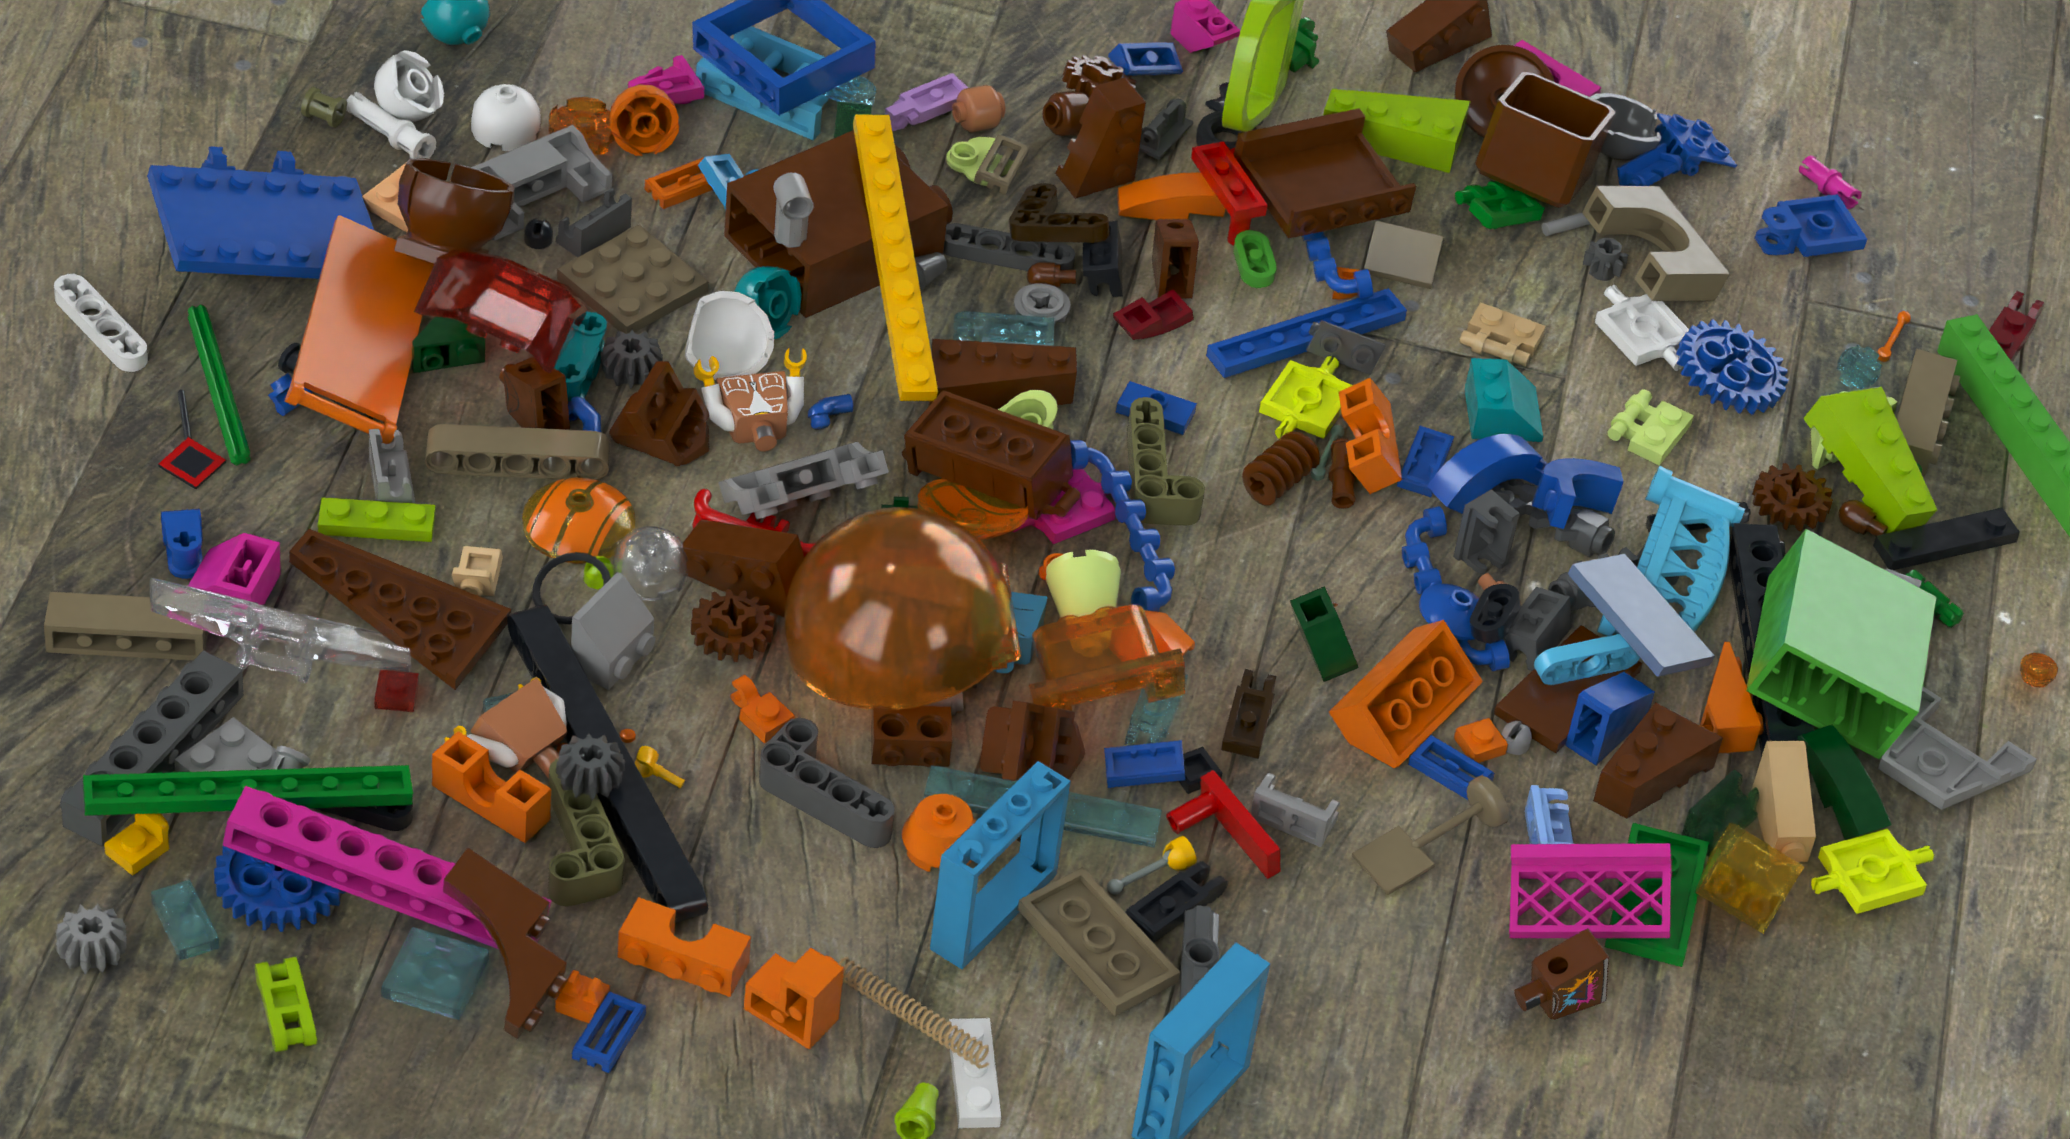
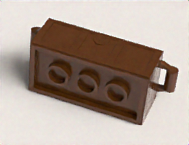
(993, 454)

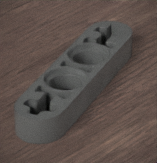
(1006, 253)

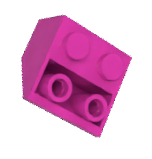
(240, 568)

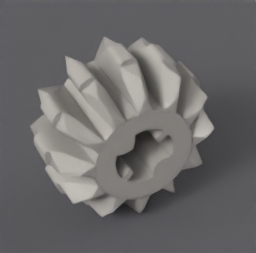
(91, 938)

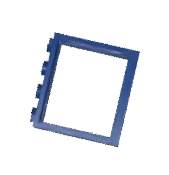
(782, 94)

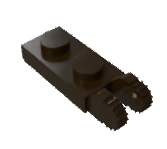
(1249, 717)

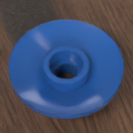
(1449, 604)

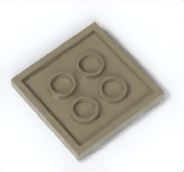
(632, 280)

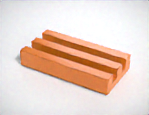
(685, 188)

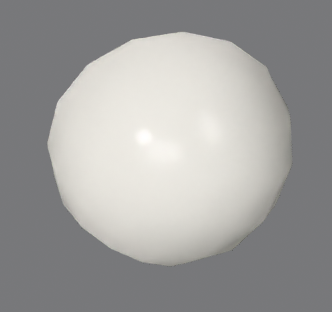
(731, 331)

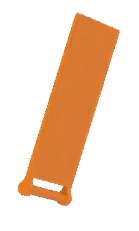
(360, 330)

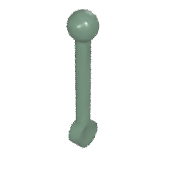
(1318, 473)

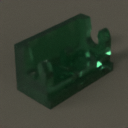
(1720, 807)

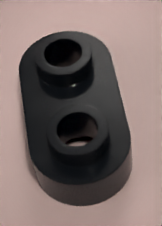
(1495, 613)

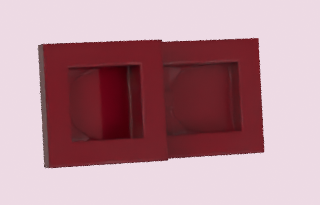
(1154, 318)

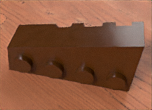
(1000, 371)

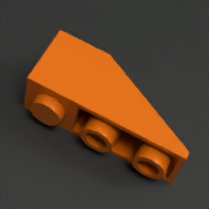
(1730, 707)

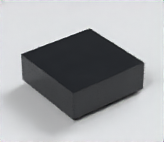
(1196, 765)

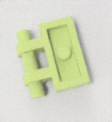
(1658, 434)

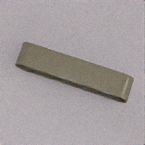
(517, 452)

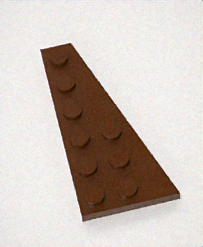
(433, 619)

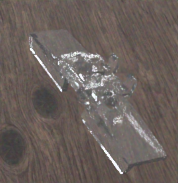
(250, 623)

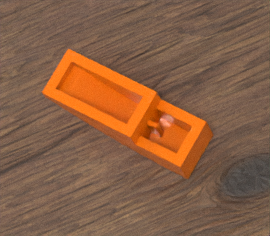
(1169, 197)

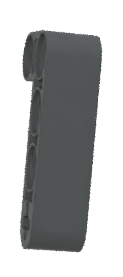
(798, 778)

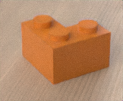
(798, 996)

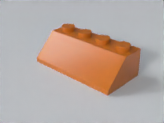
(1407, 694)

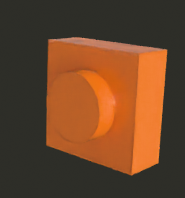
(1481, 740)

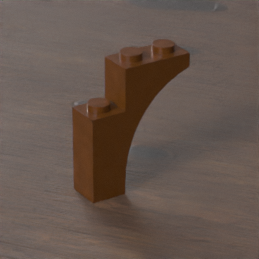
(511, 917)

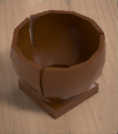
(450, 213)

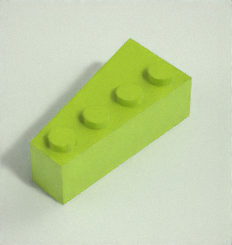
(1407, 126)
(1875, 455)

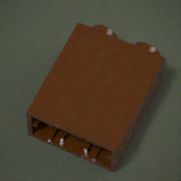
(839, 249)

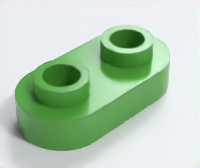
(1254, 259)

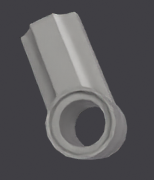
(792, 209)

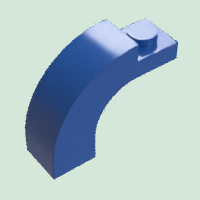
(1483, 467)
(1576, 483)

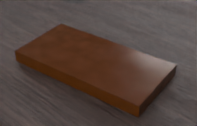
(1550, 708)

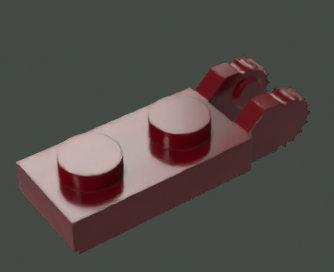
(2013, 327)

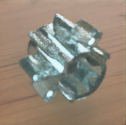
(1859, 367)

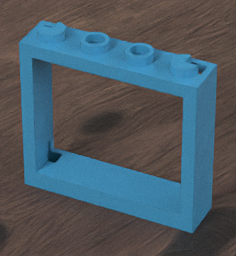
(969, 920)
(1224, 1001)

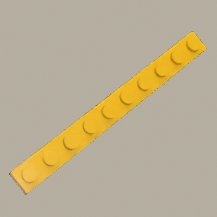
(895, 259)

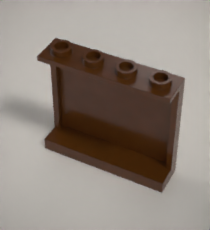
(1321, 174)

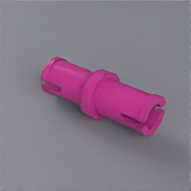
(1829, 181)

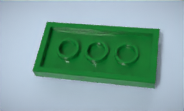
(1688, 863)

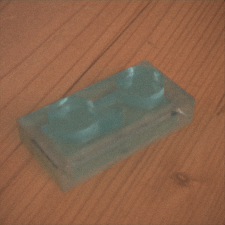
(185, 920)

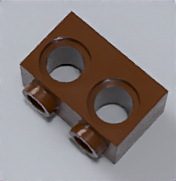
(912, 736)

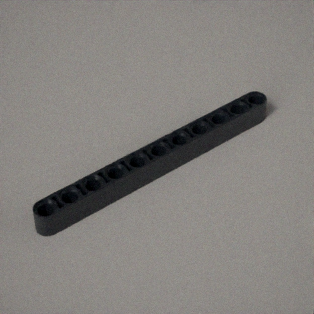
(631, 806)

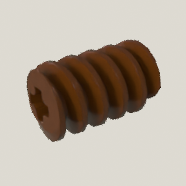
(1280, 467)

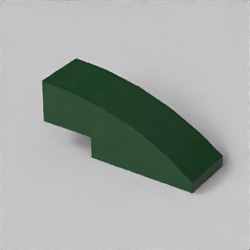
(1844, 783)

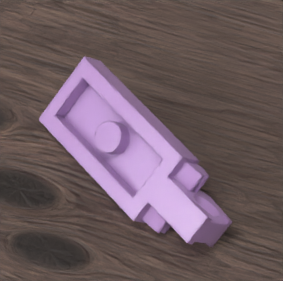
(925, 102)

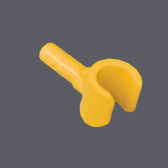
(647, 765)

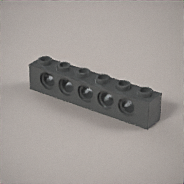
(164, 731)

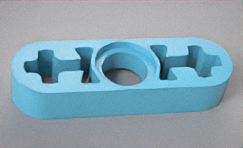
(1566, 662)

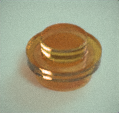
(2038, 669)

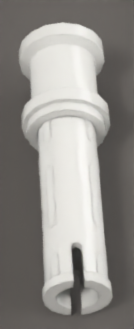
(400, 133)

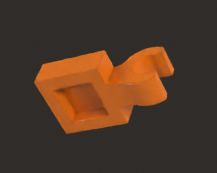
(760, 714)

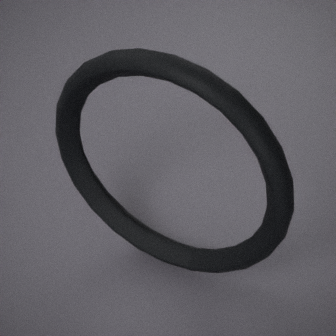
(561, 559)

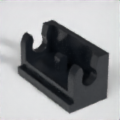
(1104, 262)

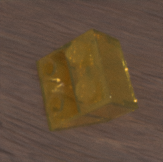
(1747, 877)

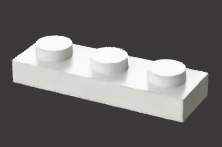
(975, 1087)

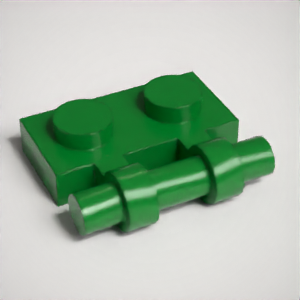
(1499, 205)

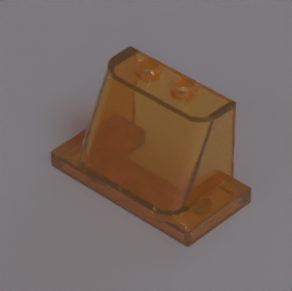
(1102, 658)

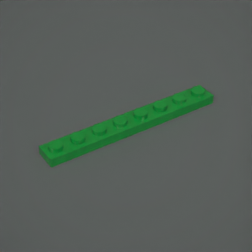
(221, 789)

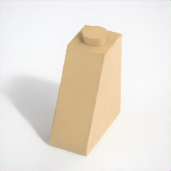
(1785, 799)

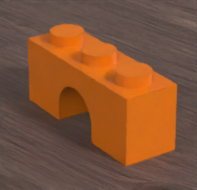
(1374, 450)
(465, 774)
(711, 962)

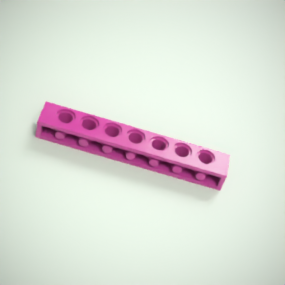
(349, 860)

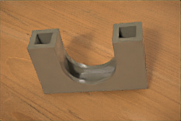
(1687, 265)

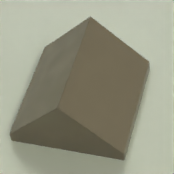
(1403, 254)

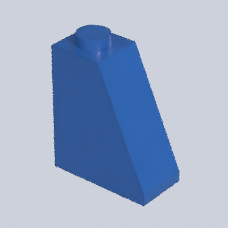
(1607, 716)

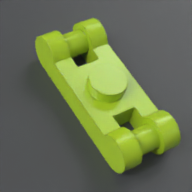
(285, 1003)

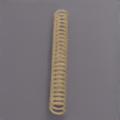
(903, 1015)

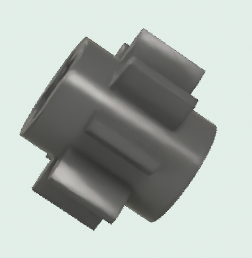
(1605, 259)

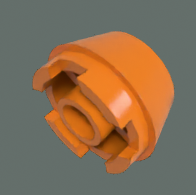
(934, 828)

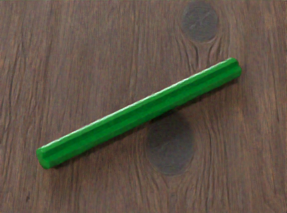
(219, 385)

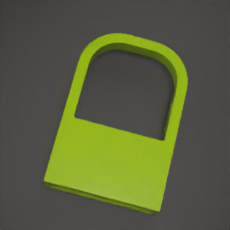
(1261, 62)

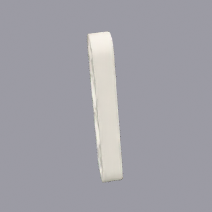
(106, 319)

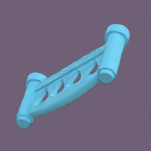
(1681, 505)

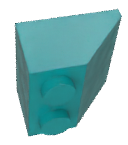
(1501, 401)

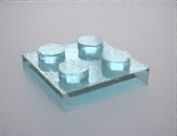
(435, 973)

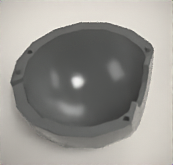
(1630, 129)

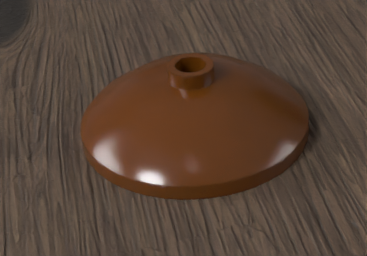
(1487, 78)

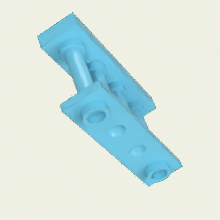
(775, 54)

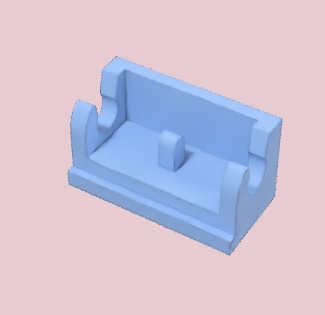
(1547, 821)

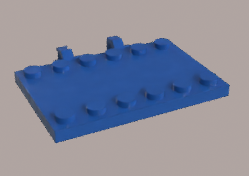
(251, 219)

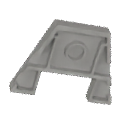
(1944, 769)

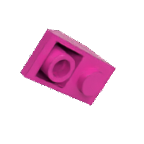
(1201, 25)

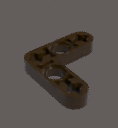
(1036, 221)

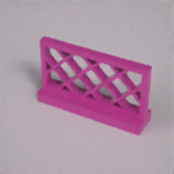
(1591, 866)

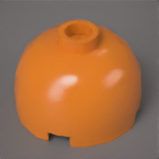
(644, 120)

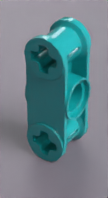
(582, 356)

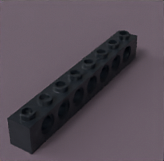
(1752, 558)

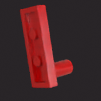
(1230, 186)
(1222, 803)

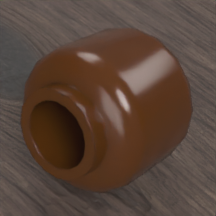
(1064, 111)

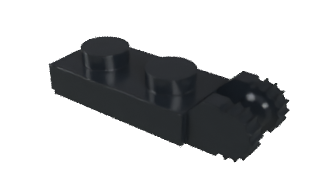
(1166, 905)

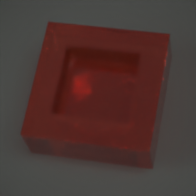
(396, 690)

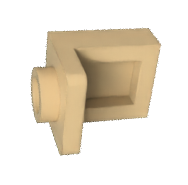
(478, 570)

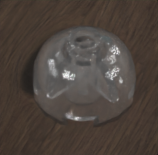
(652, 562)

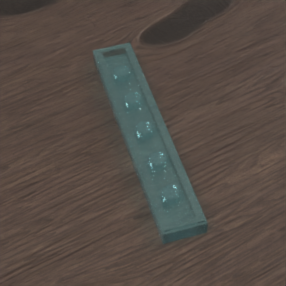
(1083, 813)

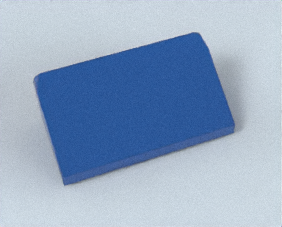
(1146, 58)

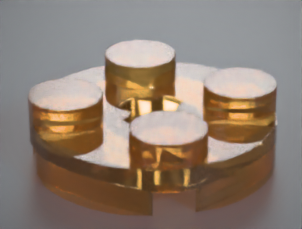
(587, 111)

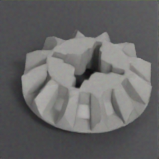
(1040, 295)

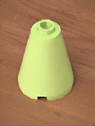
(1083, 582)

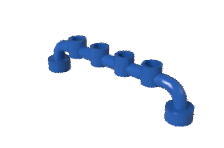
(1326, 269)
(1131, 513)
(1417, 554)

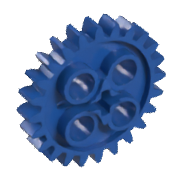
(1732, 366)
(270, 891)

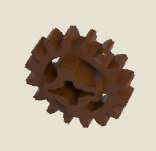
(1087, 73)
(1792, 497)
(732, 625)

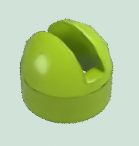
(593, 577)

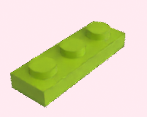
(376, 519)

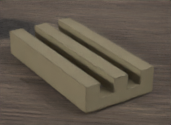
(994, 178)

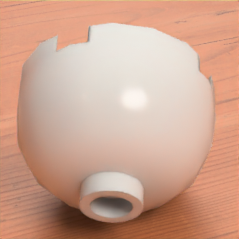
(407, 87)
(505, 117)

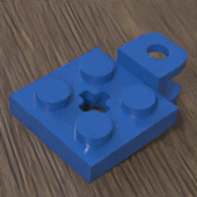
(1812, 225)

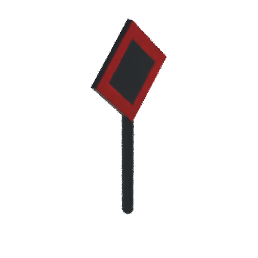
(190, 460)

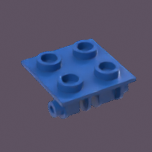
(1692, 142)

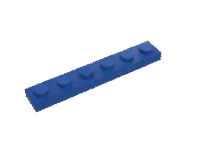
(1293, 337)

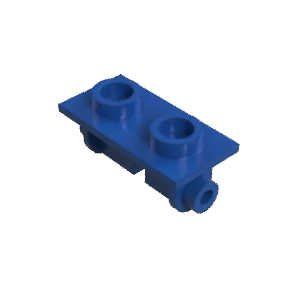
(1649, 167)

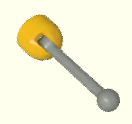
(1176, 854)

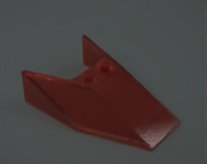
(504, 301)

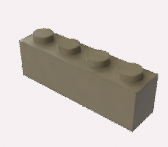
(1925, 403)
(117, 628)

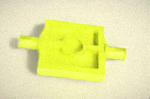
(1305, 398)
(1872, 870)

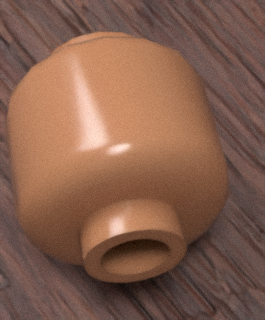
(979, 108)

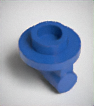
(279, 394)

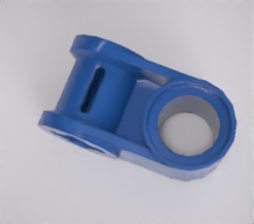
(183, 541)

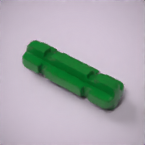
(1949, 613)

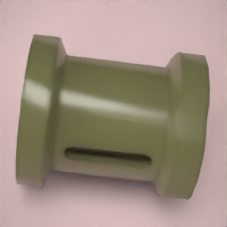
(324, 107)

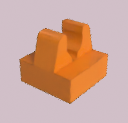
(581, 997)

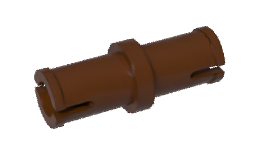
(1341, 475)

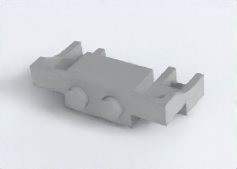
(546, 167)
(811, 476)

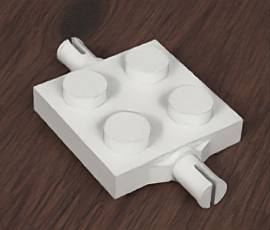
(1641, 327)

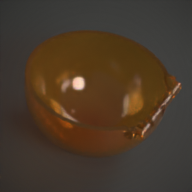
(899, 611)

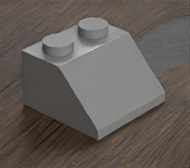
(612, 632)

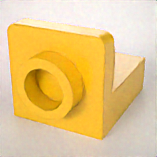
(139, 842)

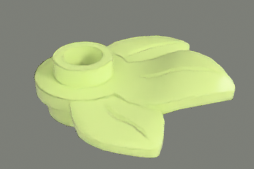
(968, 157)

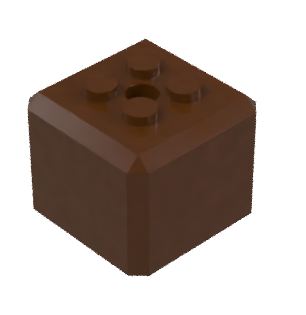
(1544, 139)

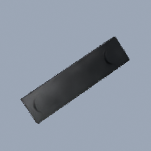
(1946, 539)

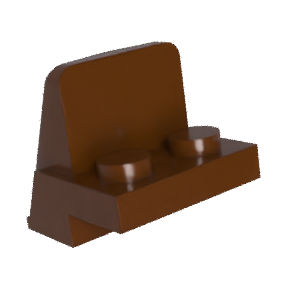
(664, 419)
(1029, 734)

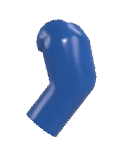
(828, 406)
(582, 409)

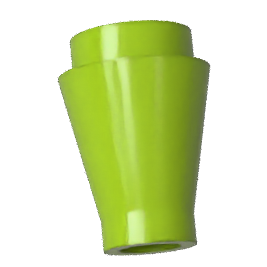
(918, 1113)

